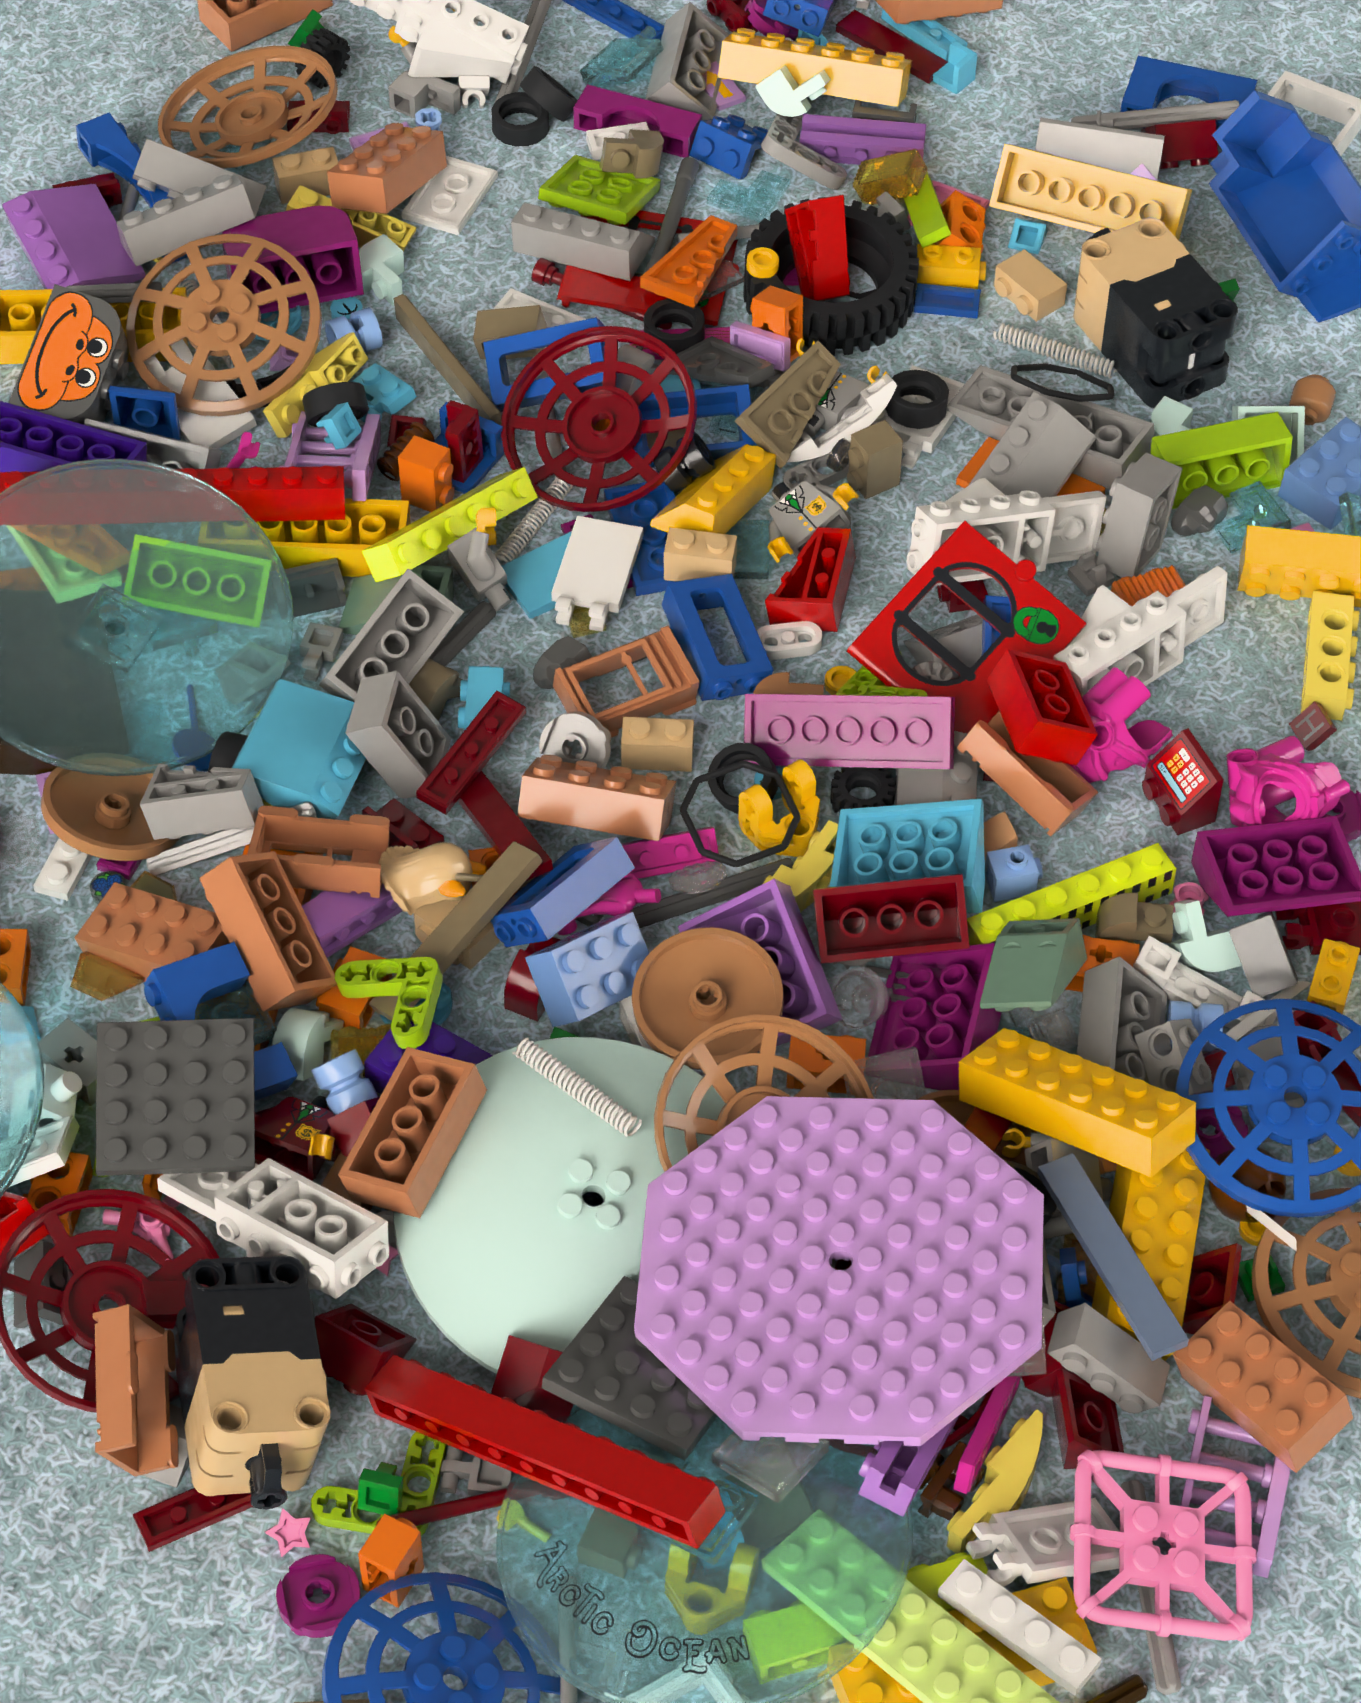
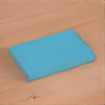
(534, 574)

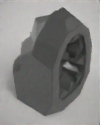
(1199, 512)
(560, 654)

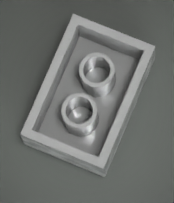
(1137, 515)
(396, 732)

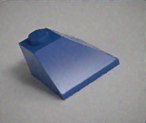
(145, 410)

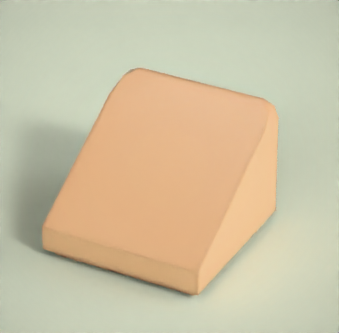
(999, 833)

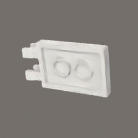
(195, 428)
(927, 438)
(595, 569)
(1038, 1543)

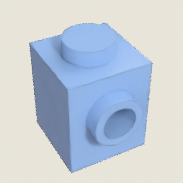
(1012, 872)

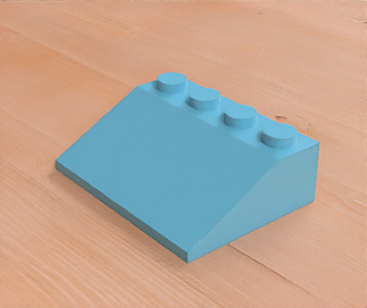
(302, 750)
(913, 843)

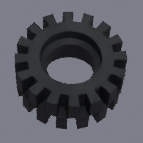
(331, 48)
(861, 777)

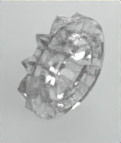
(698, 877)

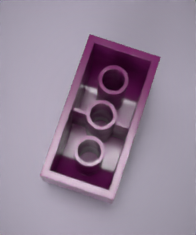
(320, 242)

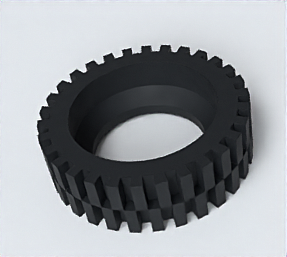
(873, 247)

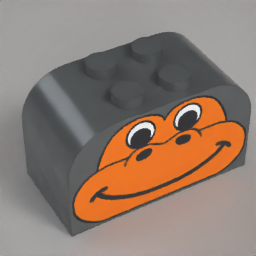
(73, 358)

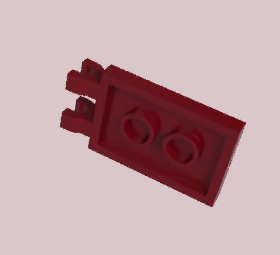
(1331, 922)

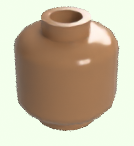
(1317, 397)

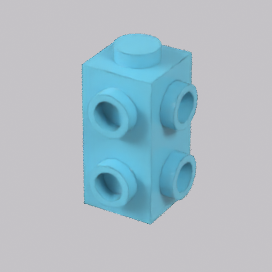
(478, 689)

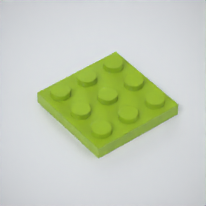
(591, 192)

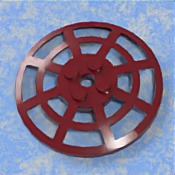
(591, 407)
(90, 1282)

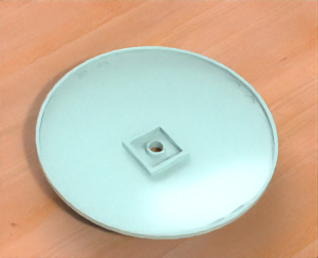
(508, 1227)

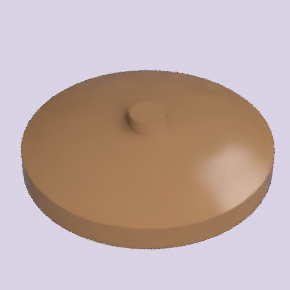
(100, 814)
(700, 982)

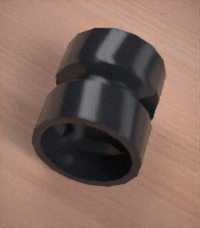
(696, 462)

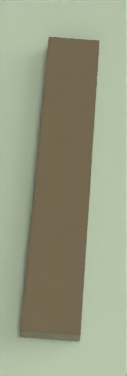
(444, 359)
(471, 914)

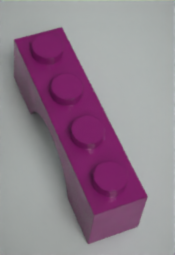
(606, 108)

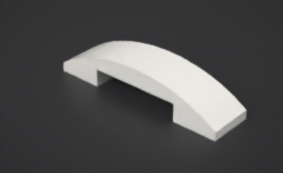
(876, 398)
(1184, 984)

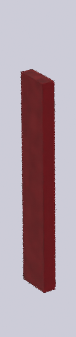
(499, 821)

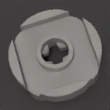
(581, 726)

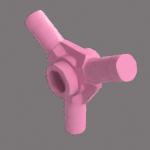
(147, 1226)

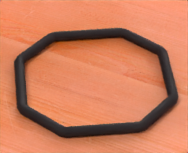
(1079, 398)
(754, 857)

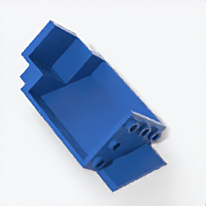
(1292, 203)

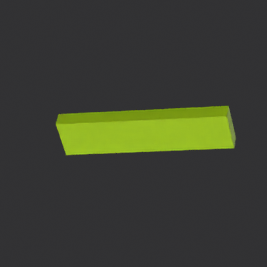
(927, 214)

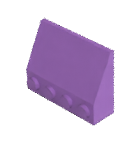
(70, 237)
(775, 923)

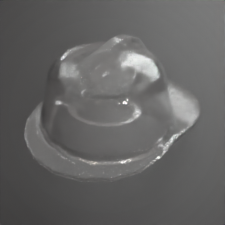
(860, 999)

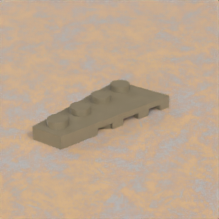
(783, 410)

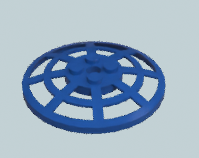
(1270, 1111)
(437, 1654)

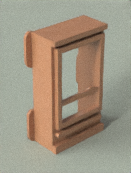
(668, 662)
(1043, 788)
(360, 837)
(134, 1391)

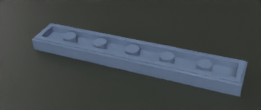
(1113, 1257)

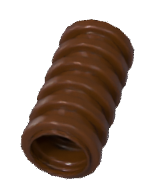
(389, 461)

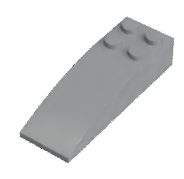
(994, 400)

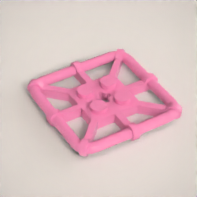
(1142, 1561)

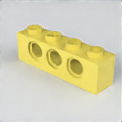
(1329, 653)

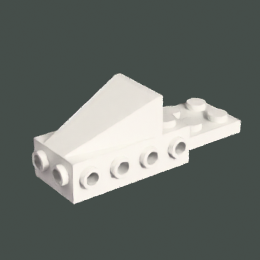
(452, 41)
(1017, 524)
(1143, 637)
(288, 1215)

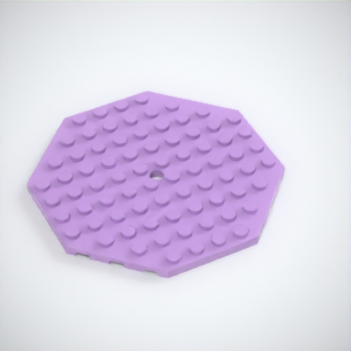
(884, 1351)

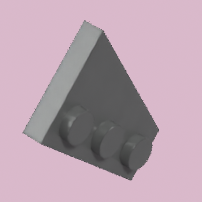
(724, 364)

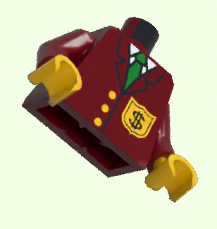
(296, 1135)

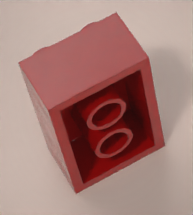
(1041, 707)

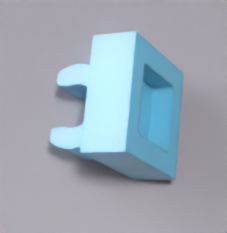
(340, 426)

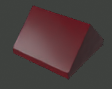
(1211, 1285)
(1083, 1418)

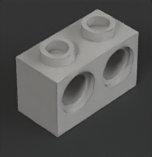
(1164, 1062)

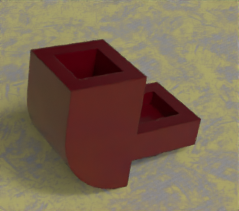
(520, 989)

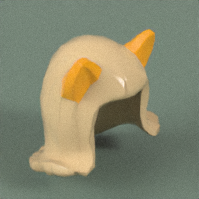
(426, 874)

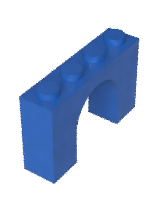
(1159, 79)
(185, 984)

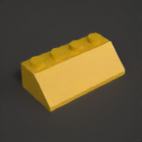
(723, 494)

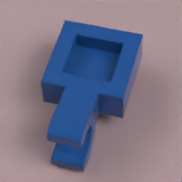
(1073, 1276)

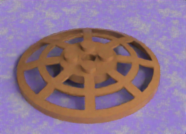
(254, 114)
(230, 336)
(766, 1060)
(1340, 1285)

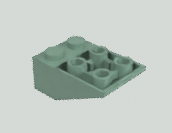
(367, 594)
(1033, 964)

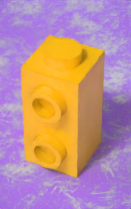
(950, 266)
(1333, 974)

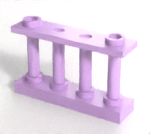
(362, 452)
(1271, 1477)

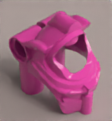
(1116, 747)
(1274, 775)

